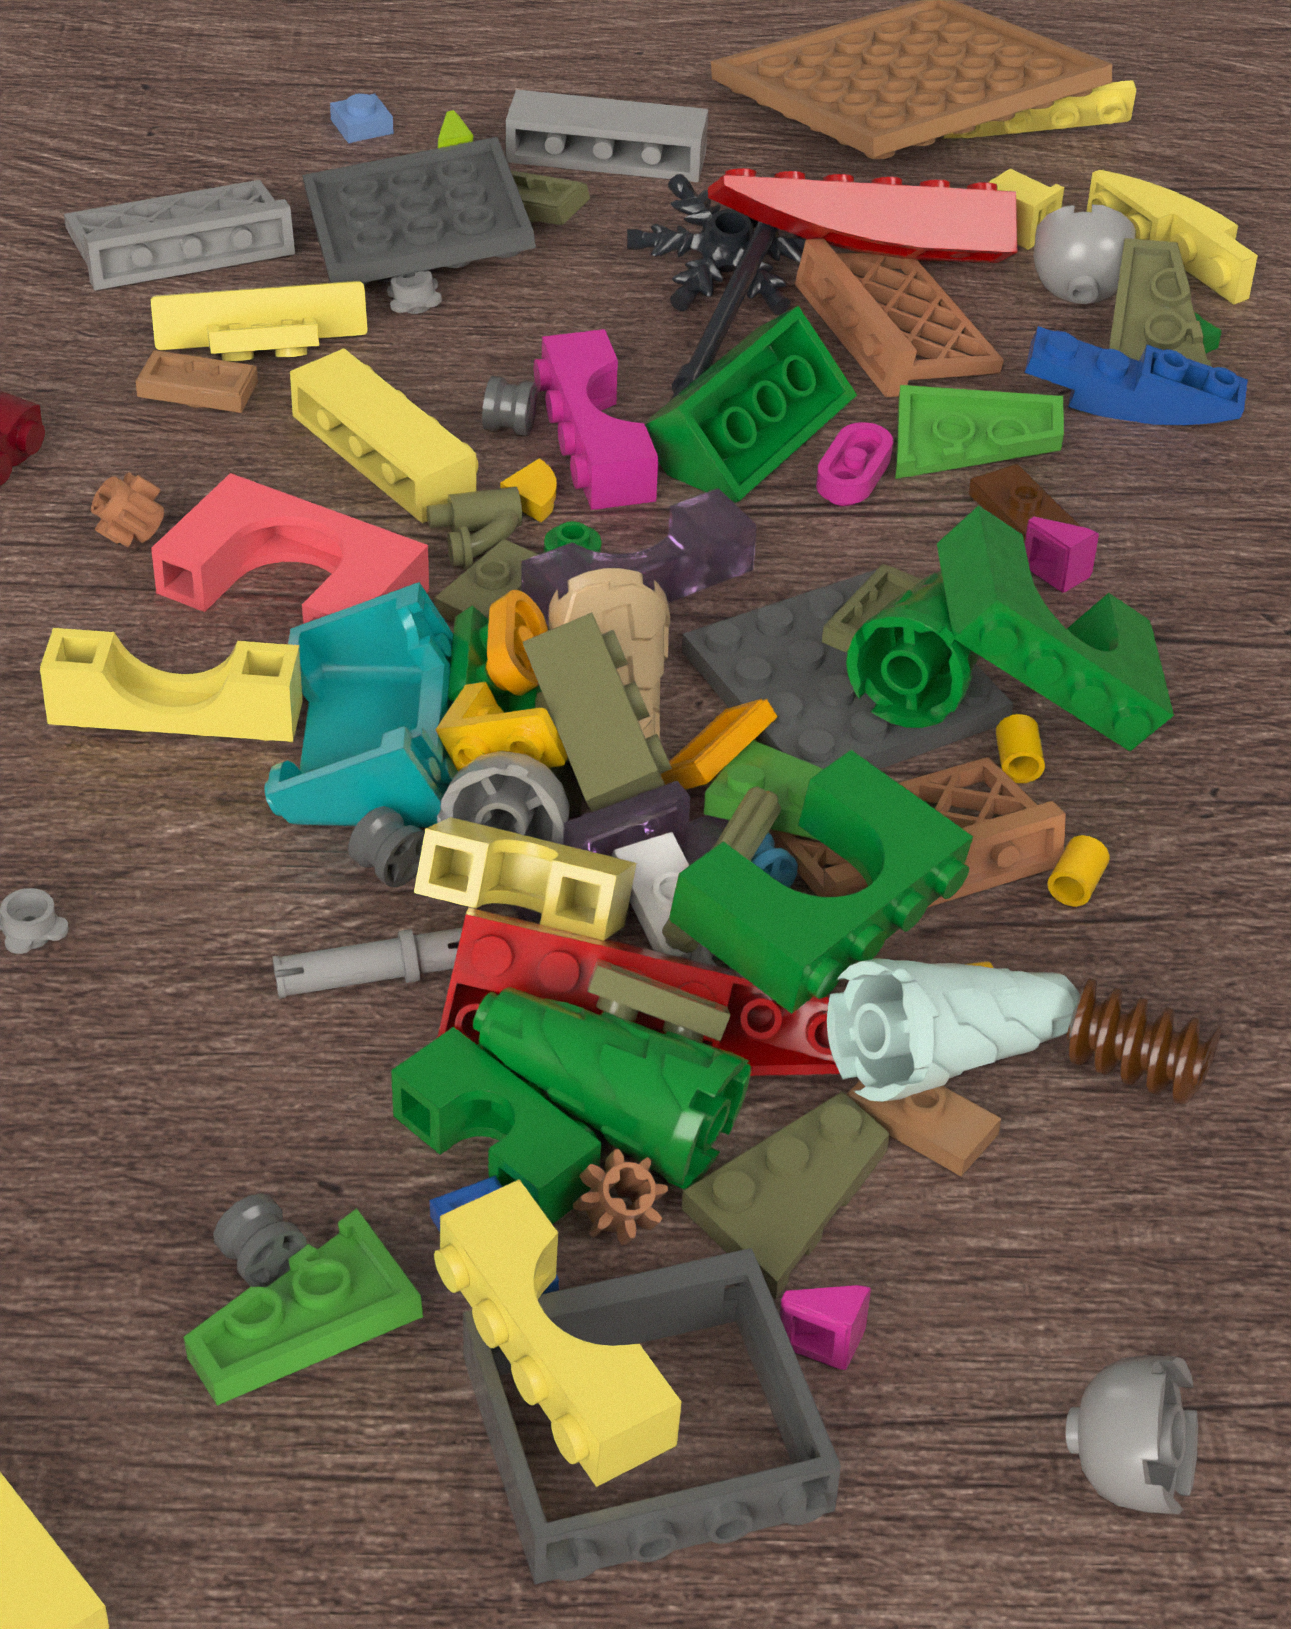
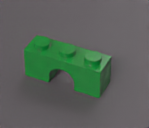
(464, 1092)

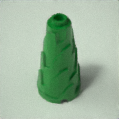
(910, 658)
(634, 1085)

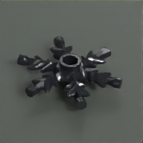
(721, 244)

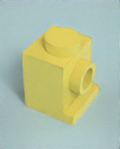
(1032, 202)

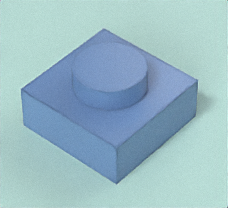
(361, 117)

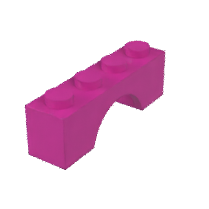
(608, 455)

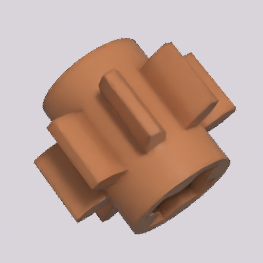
(127, 509)
(630, 1181)

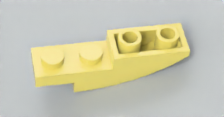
(1202, 234)

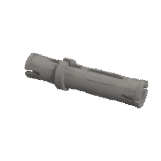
(367, 962)

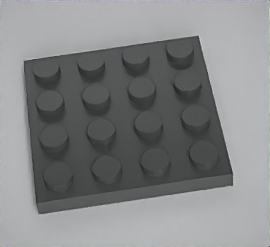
(418, 212)
(819, 718)

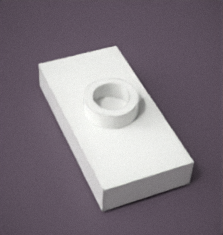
(654, 885)

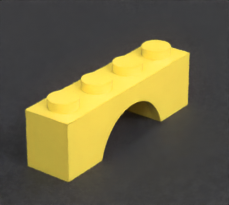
(101, 685)
(603, 1400)

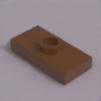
(1016, 498)

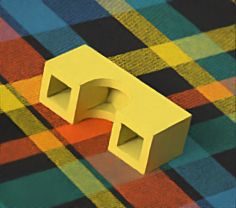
(490, 865)

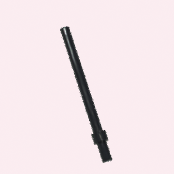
(726, 308)

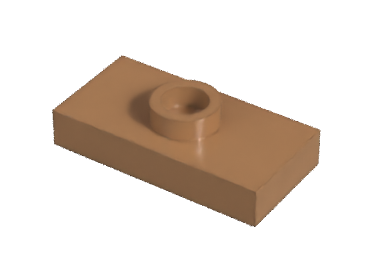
(197, 381)
(936, 1125)

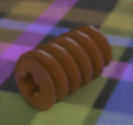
(1140, 1044)

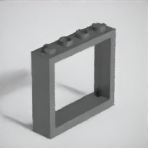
(639, 1311)

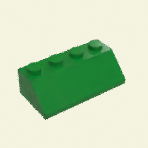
(750, 408)

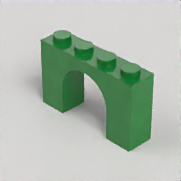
(1095, 669)
(803, 942)

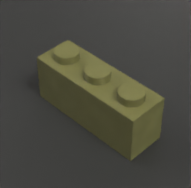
(596, 712)

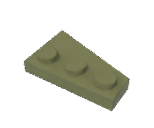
(1155, 303)

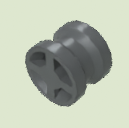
(509, 405)
(387, 845)
(258, 1239)

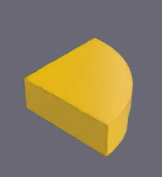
(536, 489)

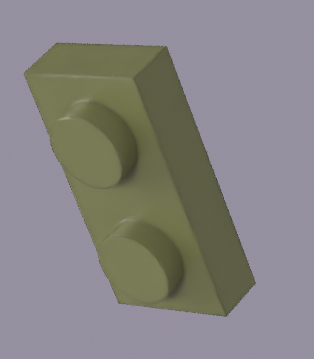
(627, 993)

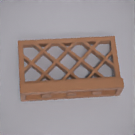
(872, 329)
(1002, 848)

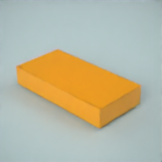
(719, 743)

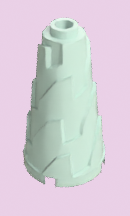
(922, 1023)

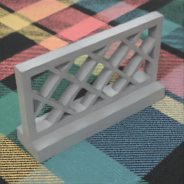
(181, 234)

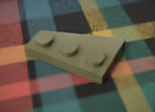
(789, 1186)

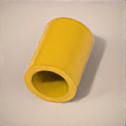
(1020, 748)
(1078, 870)

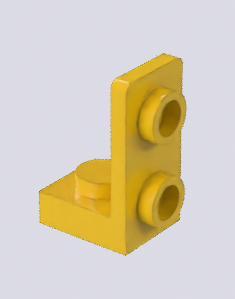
(481, 727)

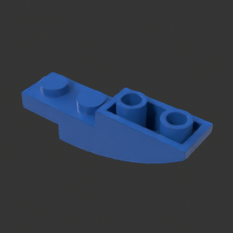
(1154, 390)

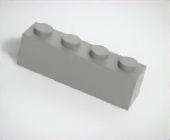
(606, 135)

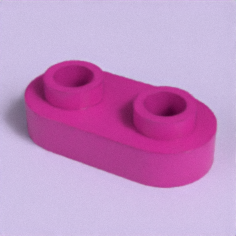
(854, 463)

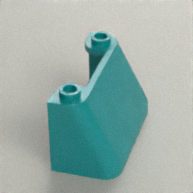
(372, 714)

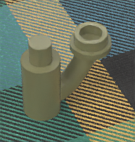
(488, 513)

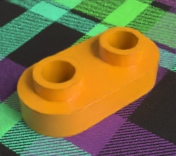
(511, 622)

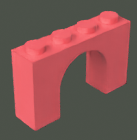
(255, 525)

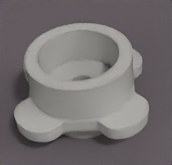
(414, 293)
(30, 920)

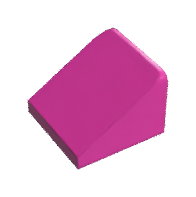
(1060, 552)
(826, 1322)

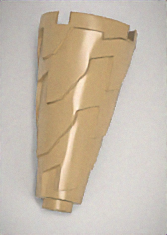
(638, 619)

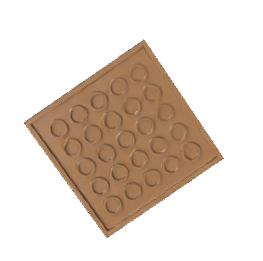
(910, 75)

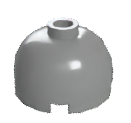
(1081, 252)
(510, 795)
(1135, 1433)

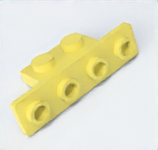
(1104, 105)
(259, 318)

